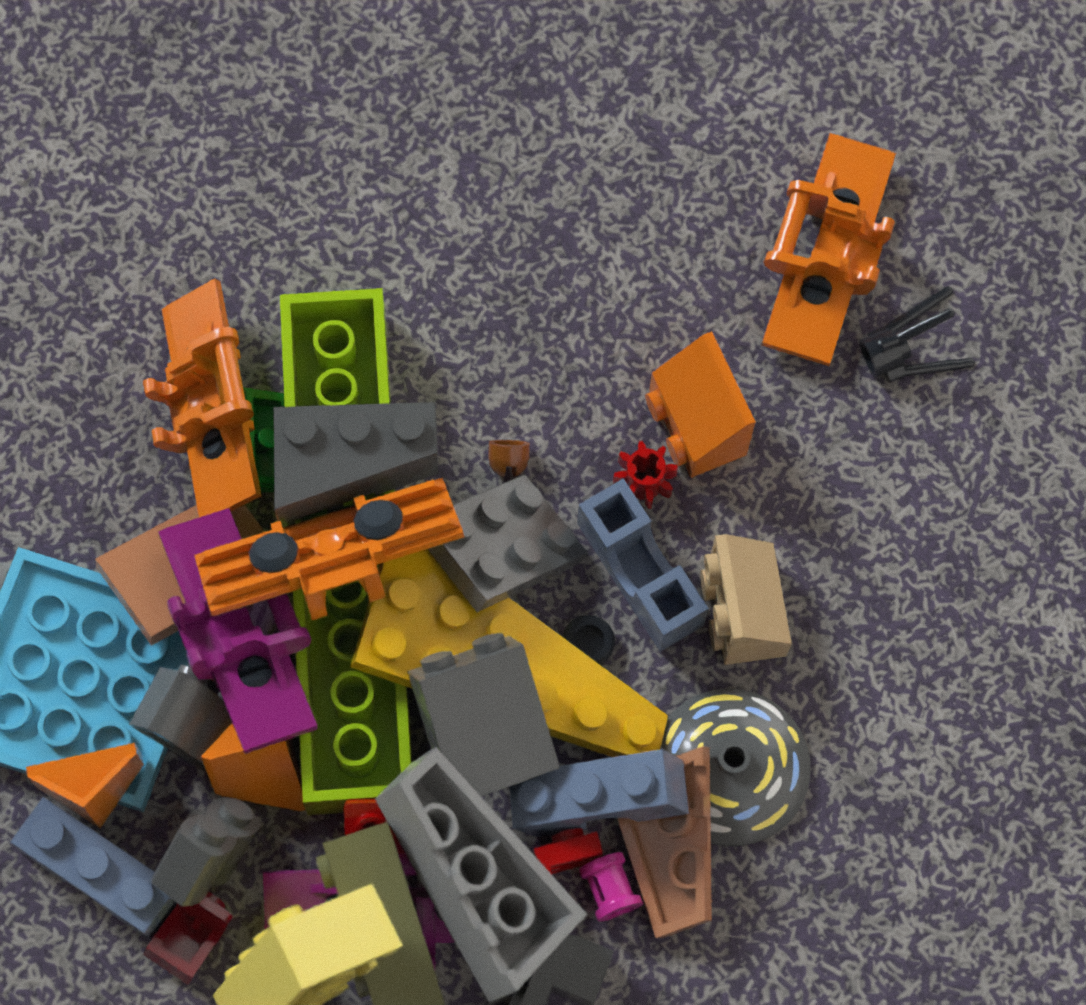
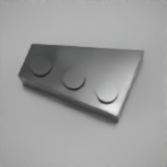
(349, 452)

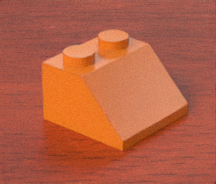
(701, 407)

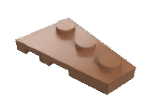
(675, 855)

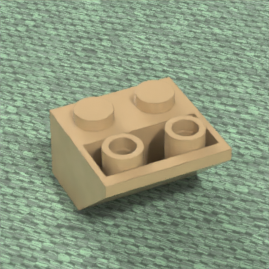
(747, 600)

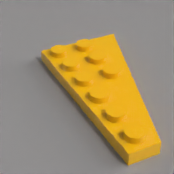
(430, 615)

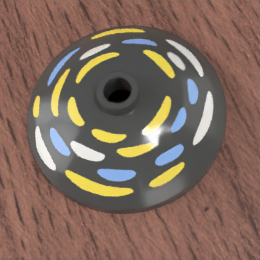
(775, 773)

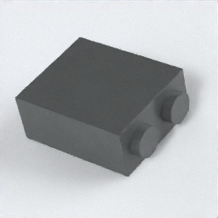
(485, 713)

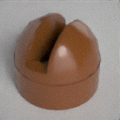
(508, 453)

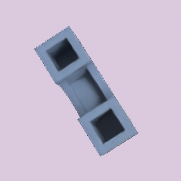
(653, 588)
(624, 786)
(94, 867)

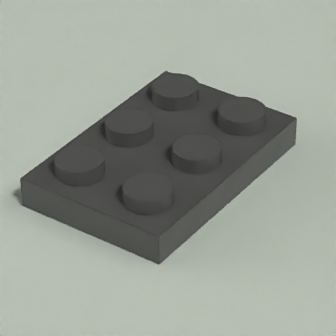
(507, 544)

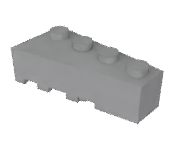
(478, 874)

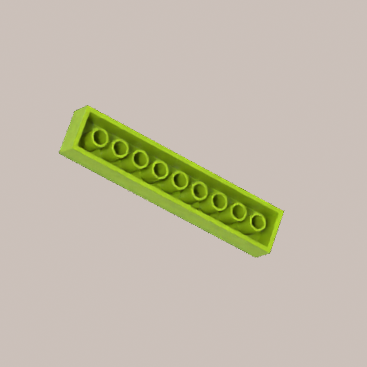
(363, 736)

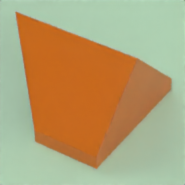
(261, 777)
(90, 781)

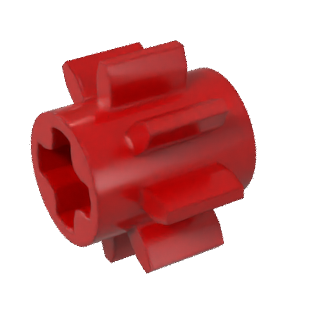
(641, 461)

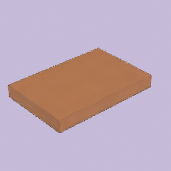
(144, 578)

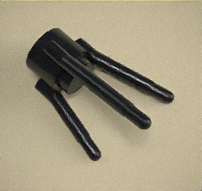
(888, 346)

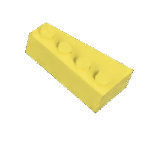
(311, 953)

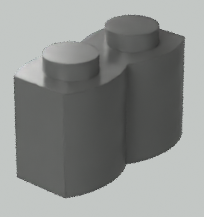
(182, 714)
(206, 851)

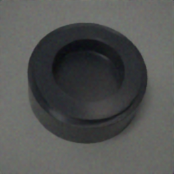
(591, 637)

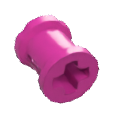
(610, 886)

